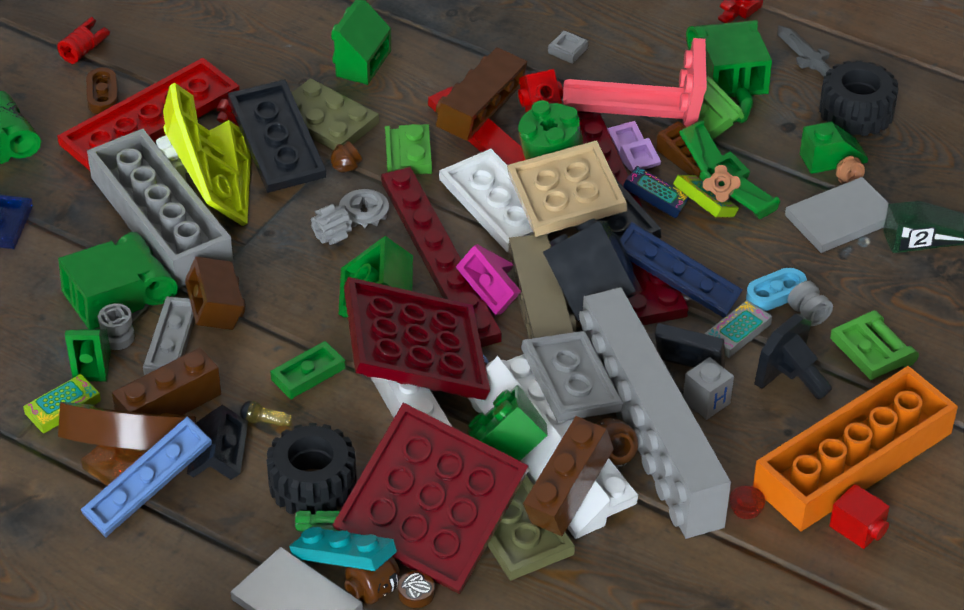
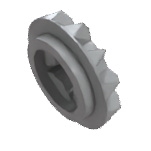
(374, 201)

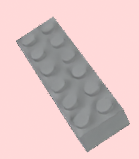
(158, 203)

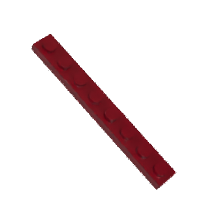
(436, 248)

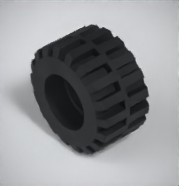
(859, 97)
(308, 449)

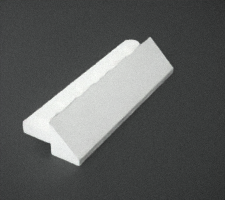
(610, 490)

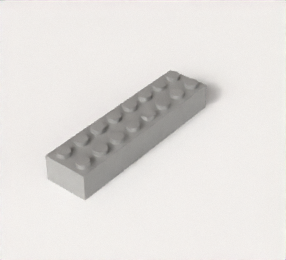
(667, 431)

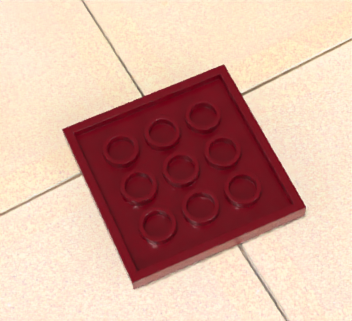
(415, 339)
(433, 496)

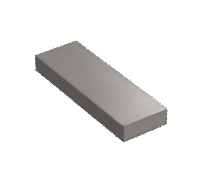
(170, 333)

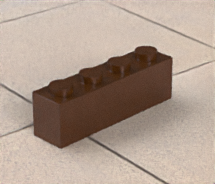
(480, 93)

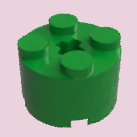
(549, 129)

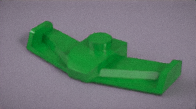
(708, 157)

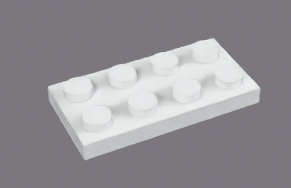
(489, 195)

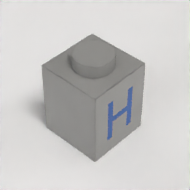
(708, 388)

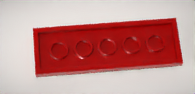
(146, 108)

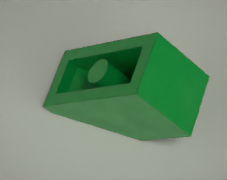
(827, 145)
(89, 353)

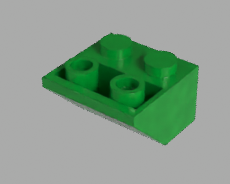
(360, 43)
(510, 425)

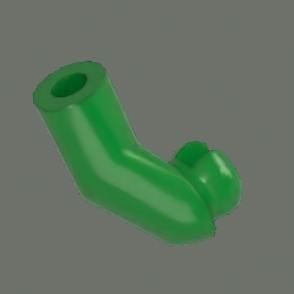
(745, 102)

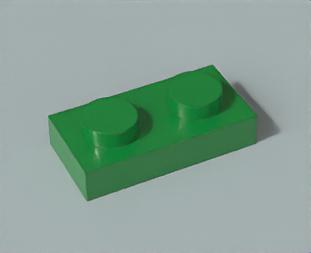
(307, 370)

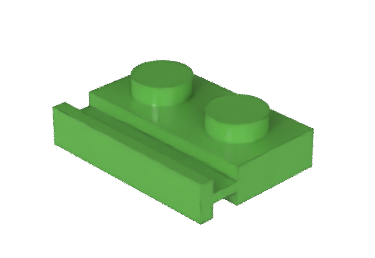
(718, 110)
(409, 148)

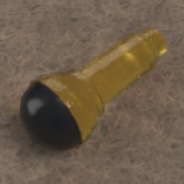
(254, 413)

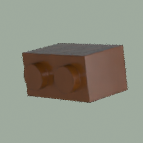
(214, 293)

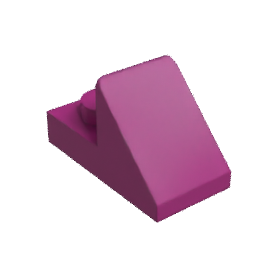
(489, 278)

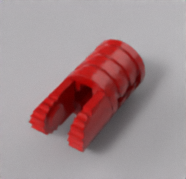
(81, 41)

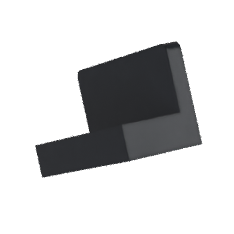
(228, 439)

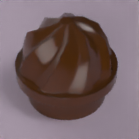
(345, 157)

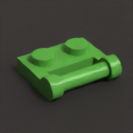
(867, 350)

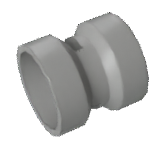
(808, 301)
(118, 322)

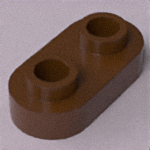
(101, 89)

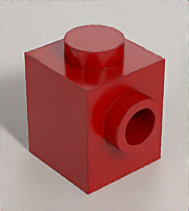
(860, 516)

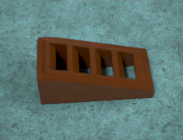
(669, 145)

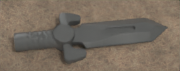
(812, 59)

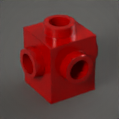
(539, 87)

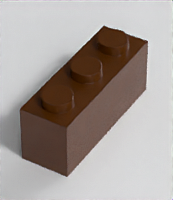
(173, 387)
(568, 476)

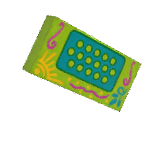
(693, 188)
(45, 409)

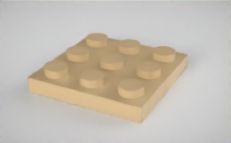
(566, 188)

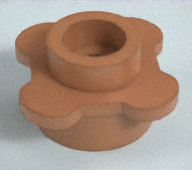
(721, 192)

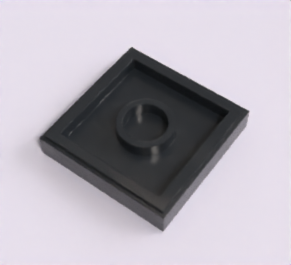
(687, 346)

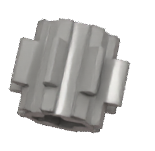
(331, 224)

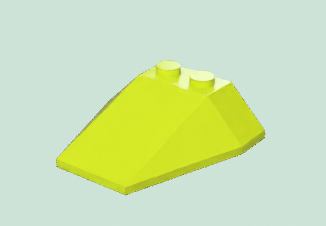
(213, 157)

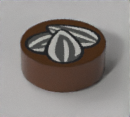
(416, 589)

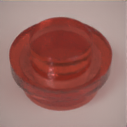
(747, 502)

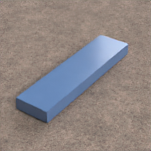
(146, 476)

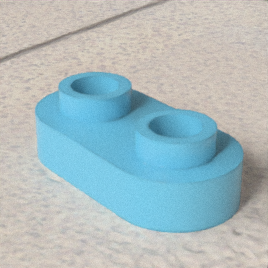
(774, 288)

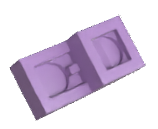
(632, 146)

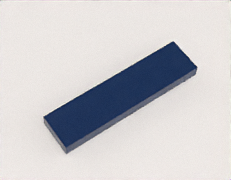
(679, 270)

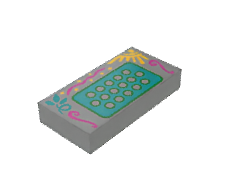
(740, 327)

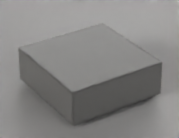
(568, 47)

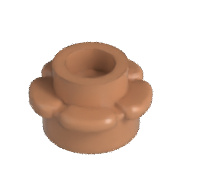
(849, 169)

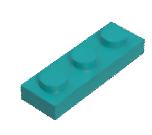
(343, 548)

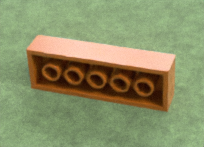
(854, 447)

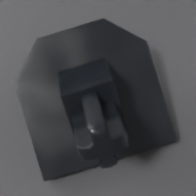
(789, 354)

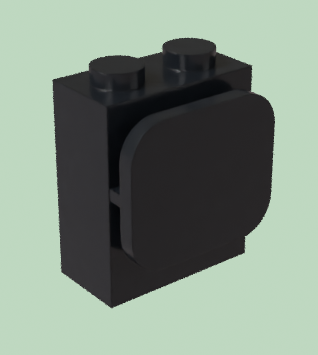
(591, 263)

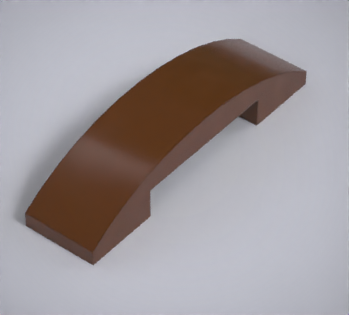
(114, 427)

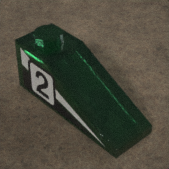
(922, 226)

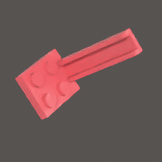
(646, 99)

